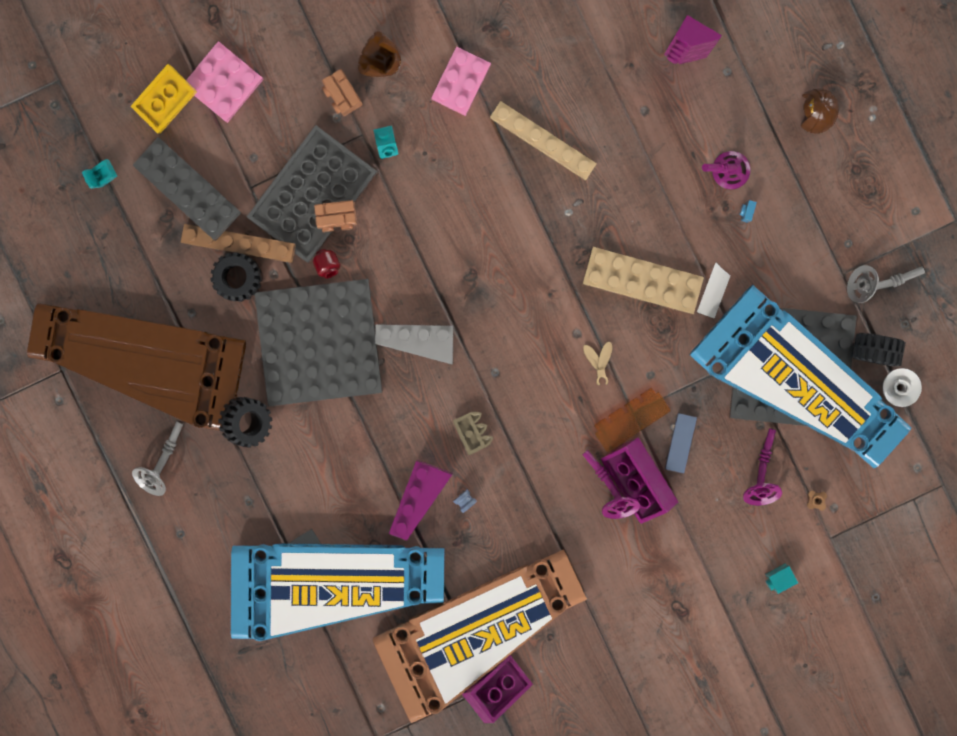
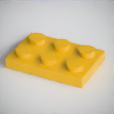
(163, 98)

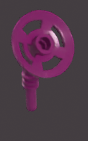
(721, 166)
(761, 487)
(619, 503)

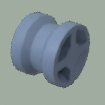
(465, 501)

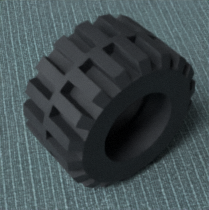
(220, 273)
(878, 349)
(259, 422)

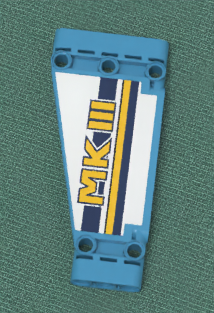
(798, 377)
(326, 585)

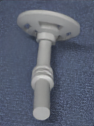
(869, 286)
(152, 476)

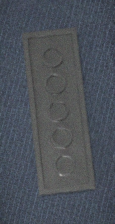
(186, 189)

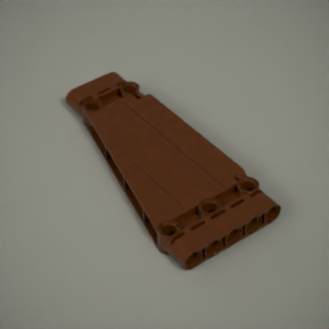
(143, 360)

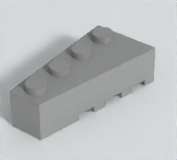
(421, 340)

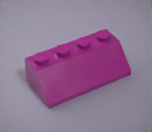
(691, 42)
(640, 479)

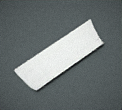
(714, 292)

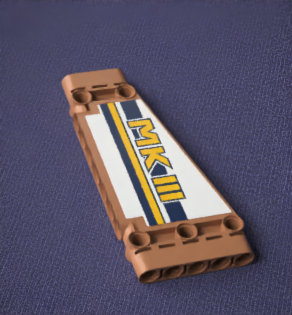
(473, 633)

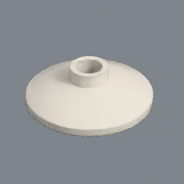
(910, 391)

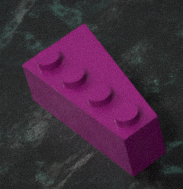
(421, 491)

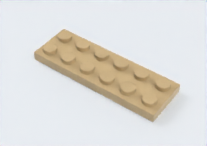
(643, 280)

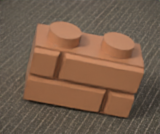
(342, 93)
(335, 214)

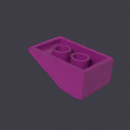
(497, 690)

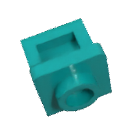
(385, 142)
(100, 174)

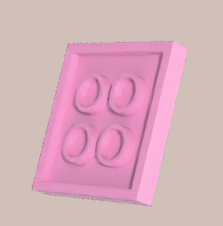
(223, 81)

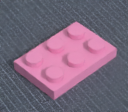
(461, 81)

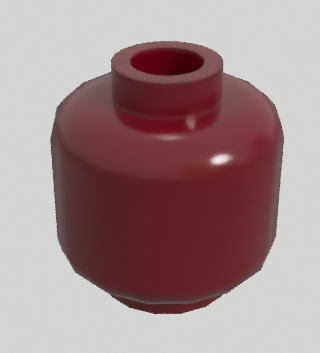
(326, 263)

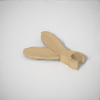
(600, 362)

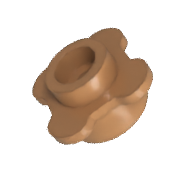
(813, 504)

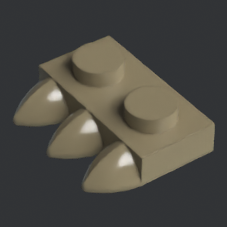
(471, 433)

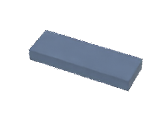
(680, 443)

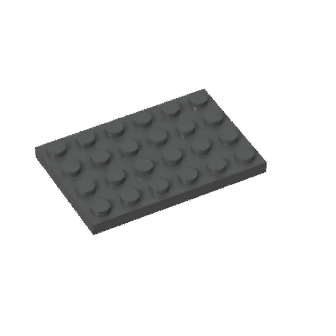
(314, 175)

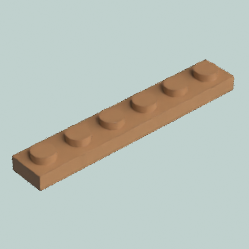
(240, 243)

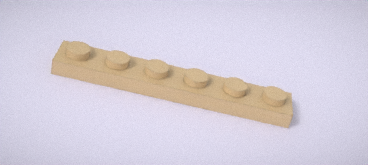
(543, 140)

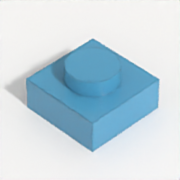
(747, 211)

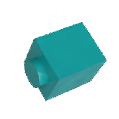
(780, 579)

